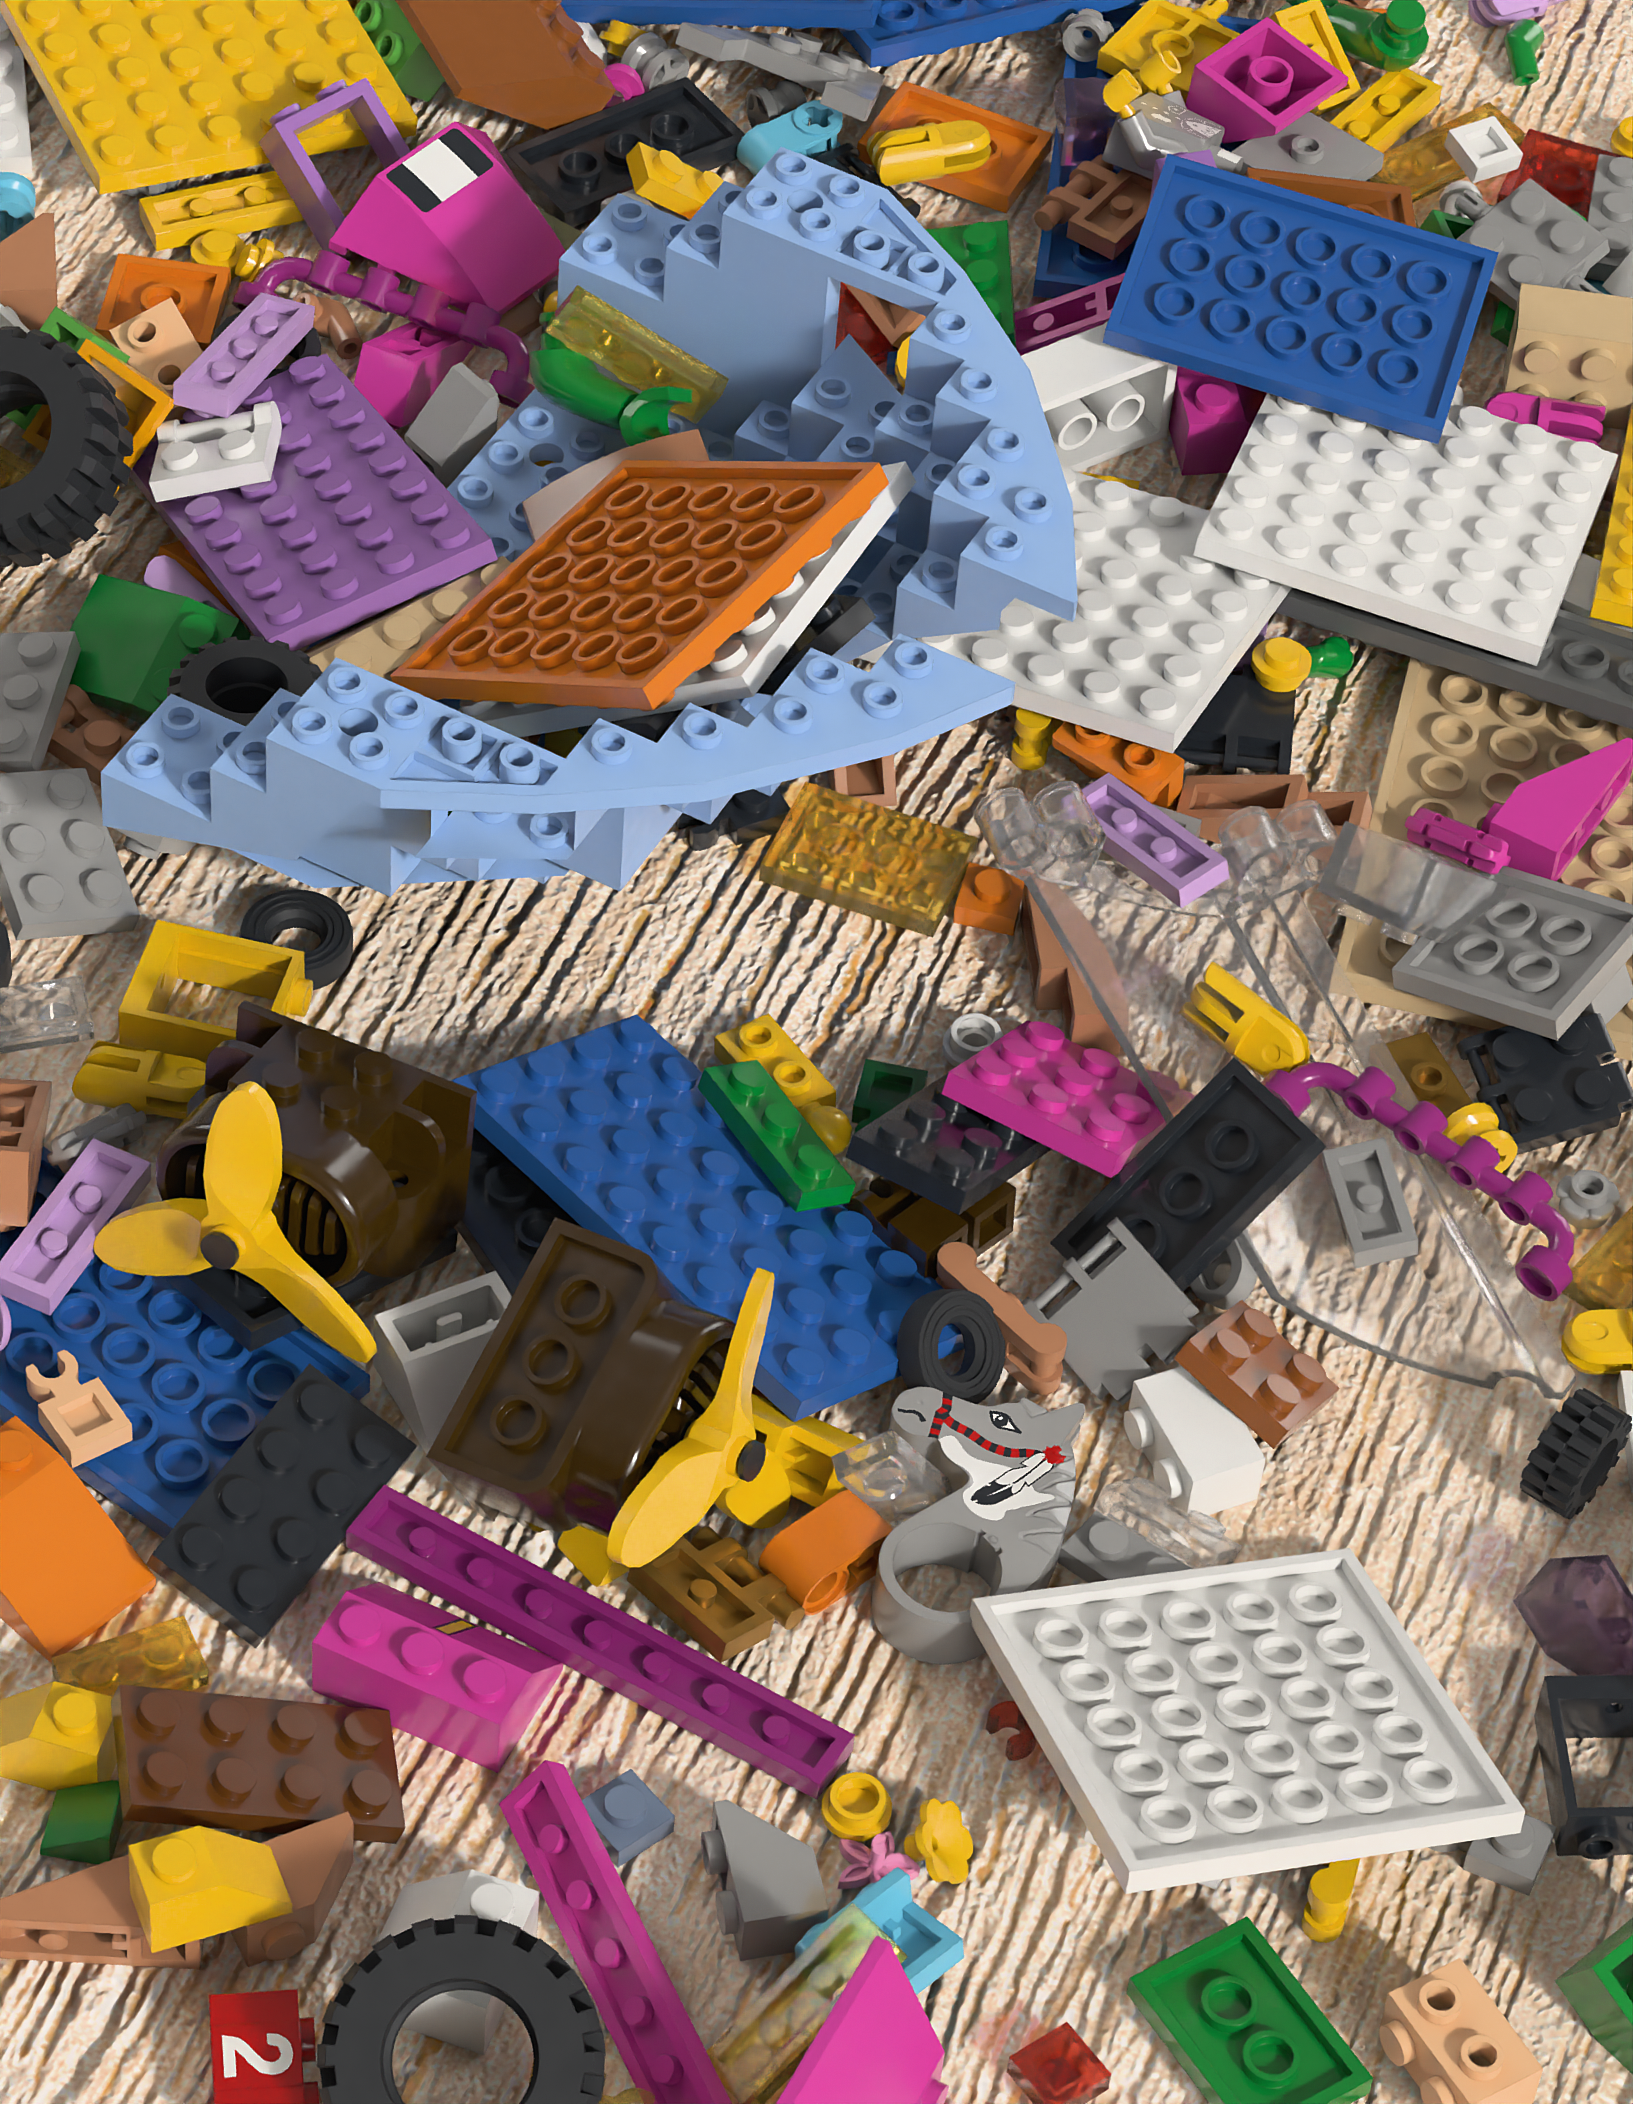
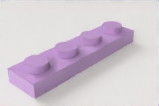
(243, 356)

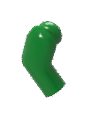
(1521, 46)
(1330, 658)

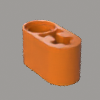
(827, 1551)

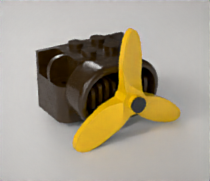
(304, 1172)
(614, 1404)

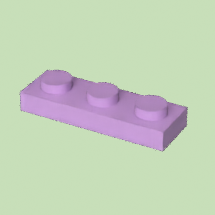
(1154, 843)
(63, 1231)

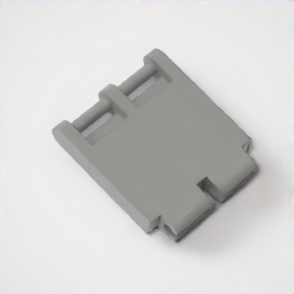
(1117, 1314)

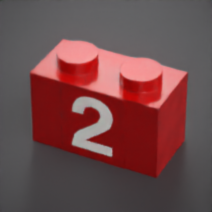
(261, 2048)

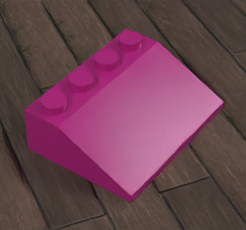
(872, 2043)

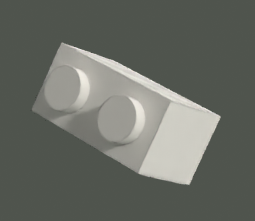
(1193, 1443)

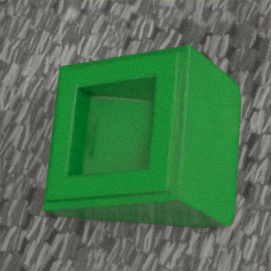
(84, 1823)

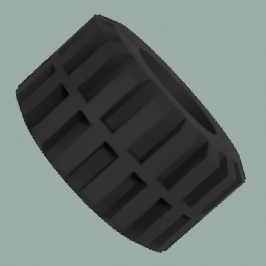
(241, 676)

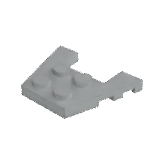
(842, 78)

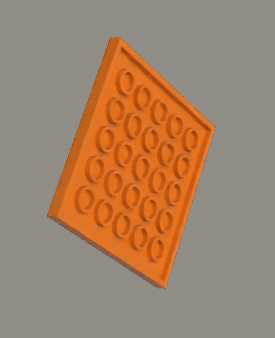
(641, 582)

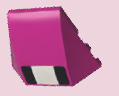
(454, 223)

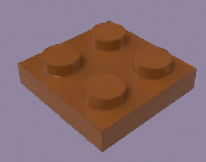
(1257, 1373)

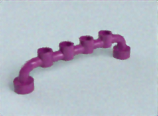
(425, 309)
(1471, 1166)

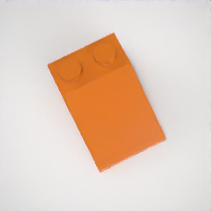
(59, 1550)

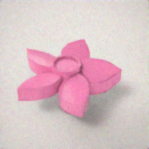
(873, 1864)

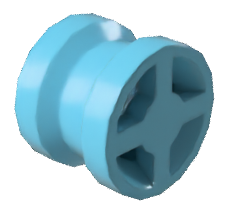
(16, 203)

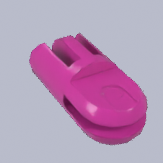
(1557, 416)

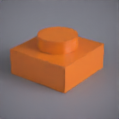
(989, 899)

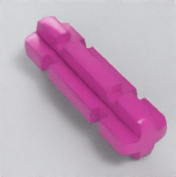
(1457, 841)

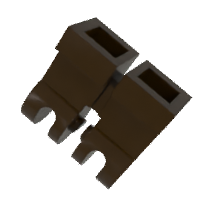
(923, 1227)

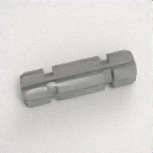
(116, 1128)

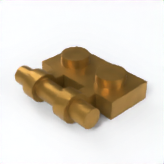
(716, 1593)

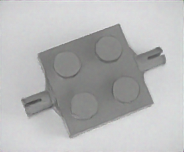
(1536, 241)

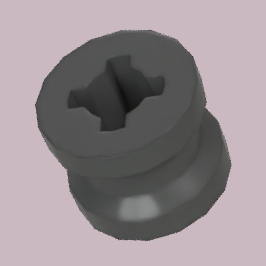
(767, 105)

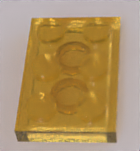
(868, 859)

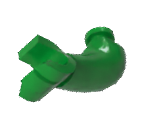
(1381, 40)
(579, 388)

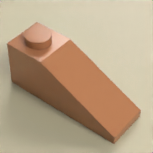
(22, 1137)
(85, 1921)

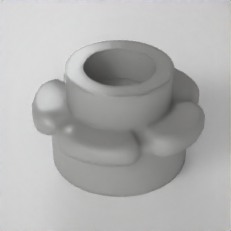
(1076, 43)
(1587, 1199)

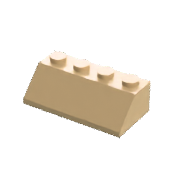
(392, 636)

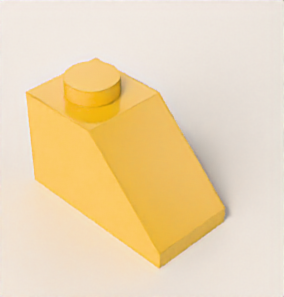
(57, 1737)
(203, 1885)

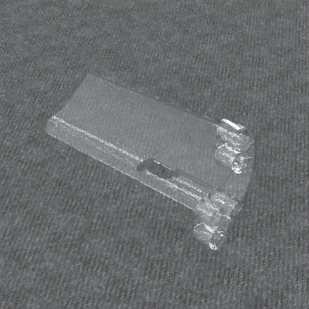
(1140, 957)

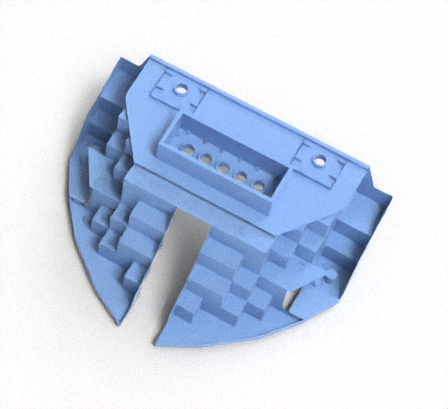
(364, 770)

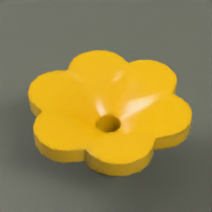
(941, 1841)

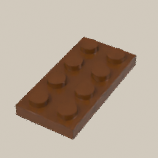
(254, 1763)

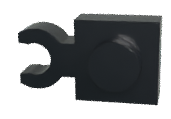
(744, 817)

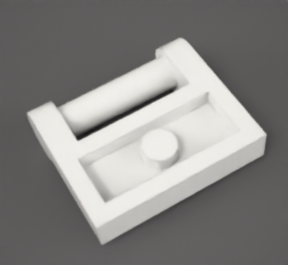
(215, 453)

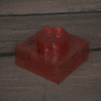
(1059, 2069)

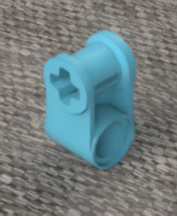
(793, 134)

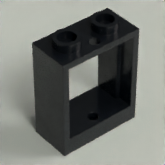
(1583, 1710)

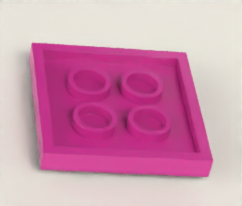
(1060, 1096)

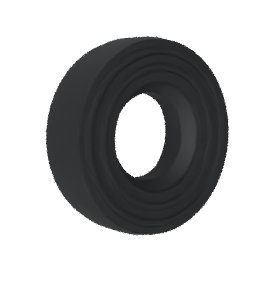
(306, 911)
(982, 1344)

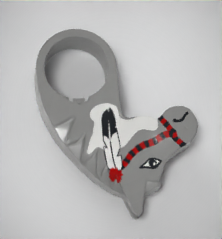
(1002, 1521)

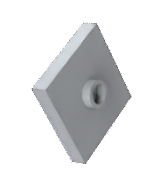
(1312, 149)

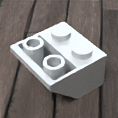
(433, 1347)

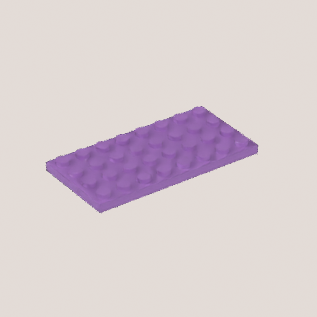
(337, 527)

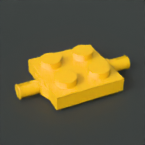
(1165, 26)

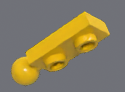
(793, 1073)

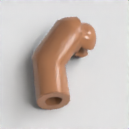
(334, 322)

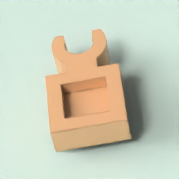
(77, 1417)

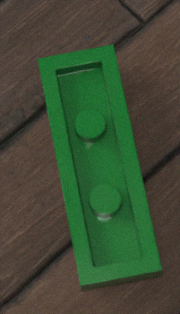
(776, 1135)

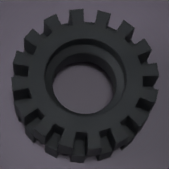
(1576, 1453)

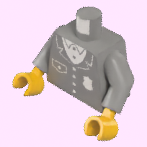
(1158, 123)

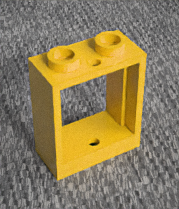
(212, 960)

